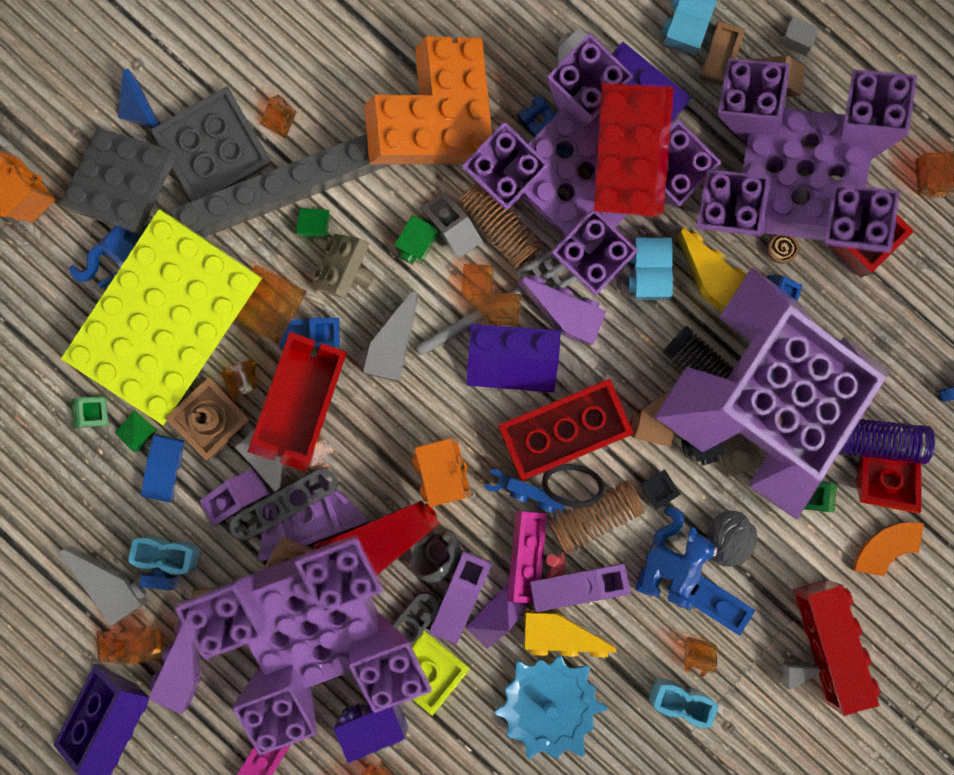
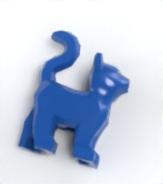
(116, 245)
(680, 569)

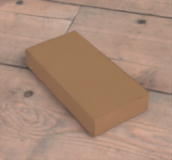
(723, 45)

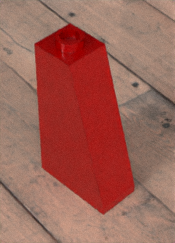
(392, 534)

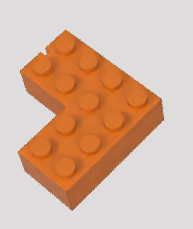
(447, 116)

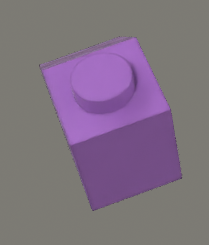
(233, 496)

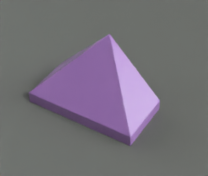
(496, 618)

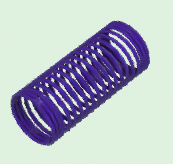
(915, 441)

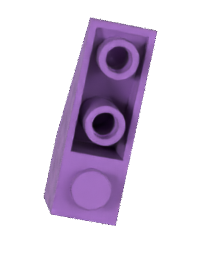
(571, 316)
(580, 588)
(460, 597)
(180, 673)

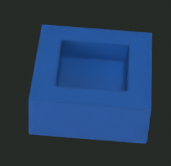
(159, 580)

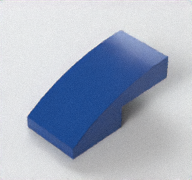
(317, 329)
(162, 468)

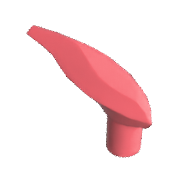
(557, 565)

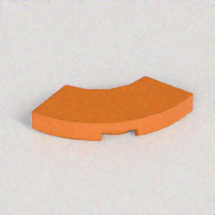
(887, 545)

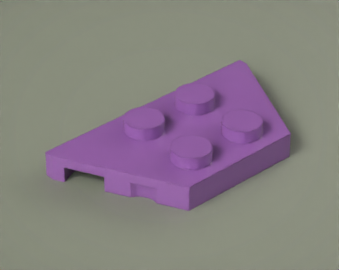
(314, 523)

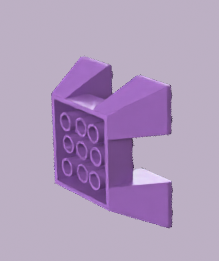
(775, 137)
(534, 171)
(784, 340)
(305, 627)

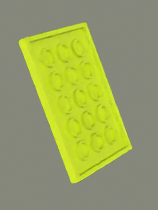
(161, 317)

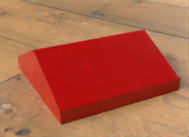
(890, 483)

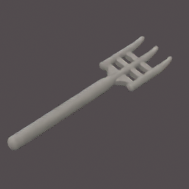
(475, 317)

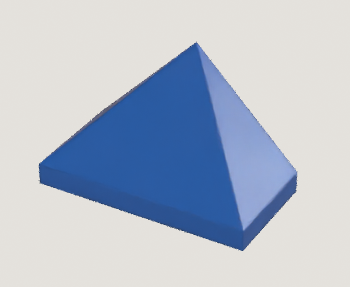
(134, 104)

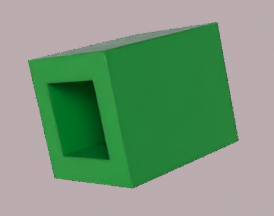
(416, 240)

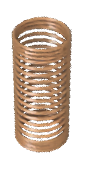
(480, 197)
(561, 533)

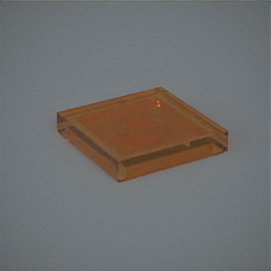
(271, 305)

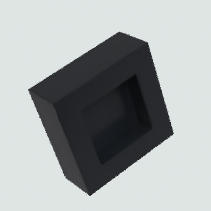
(659, 489)

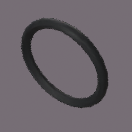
(577, 504)

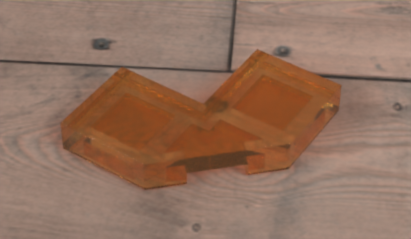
(493, 307)

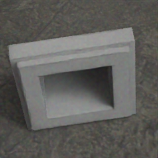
(799, 36)
(797, 672)

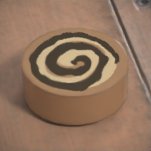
(782, 249)

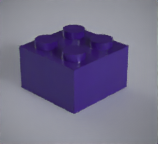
(366, 732)

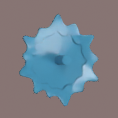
(550, 707)

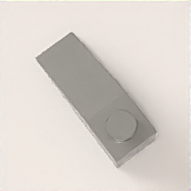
(389, 347)
(109, 589)

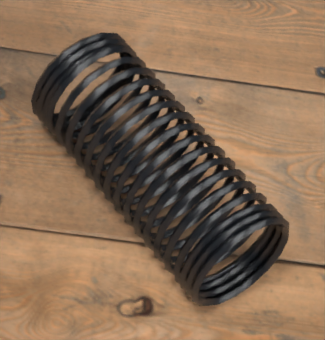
(682, 339)

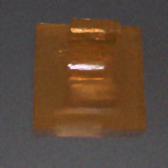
(321, 449)
(700, 655)

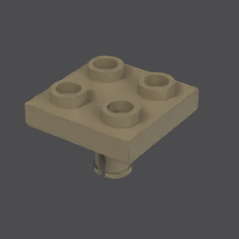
(342, 266)

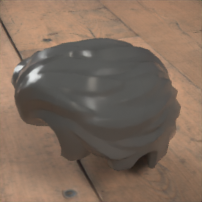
(733, 538)
(435, 555)

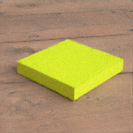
(441, 668)

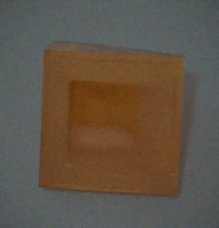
(278, 116)
(240, 378)

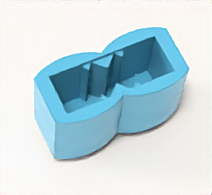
(688, 24)
(652, 269)
(156, 552)
(690, 704)

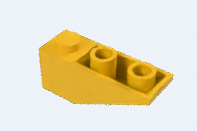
(713, 276)
(554, 632)

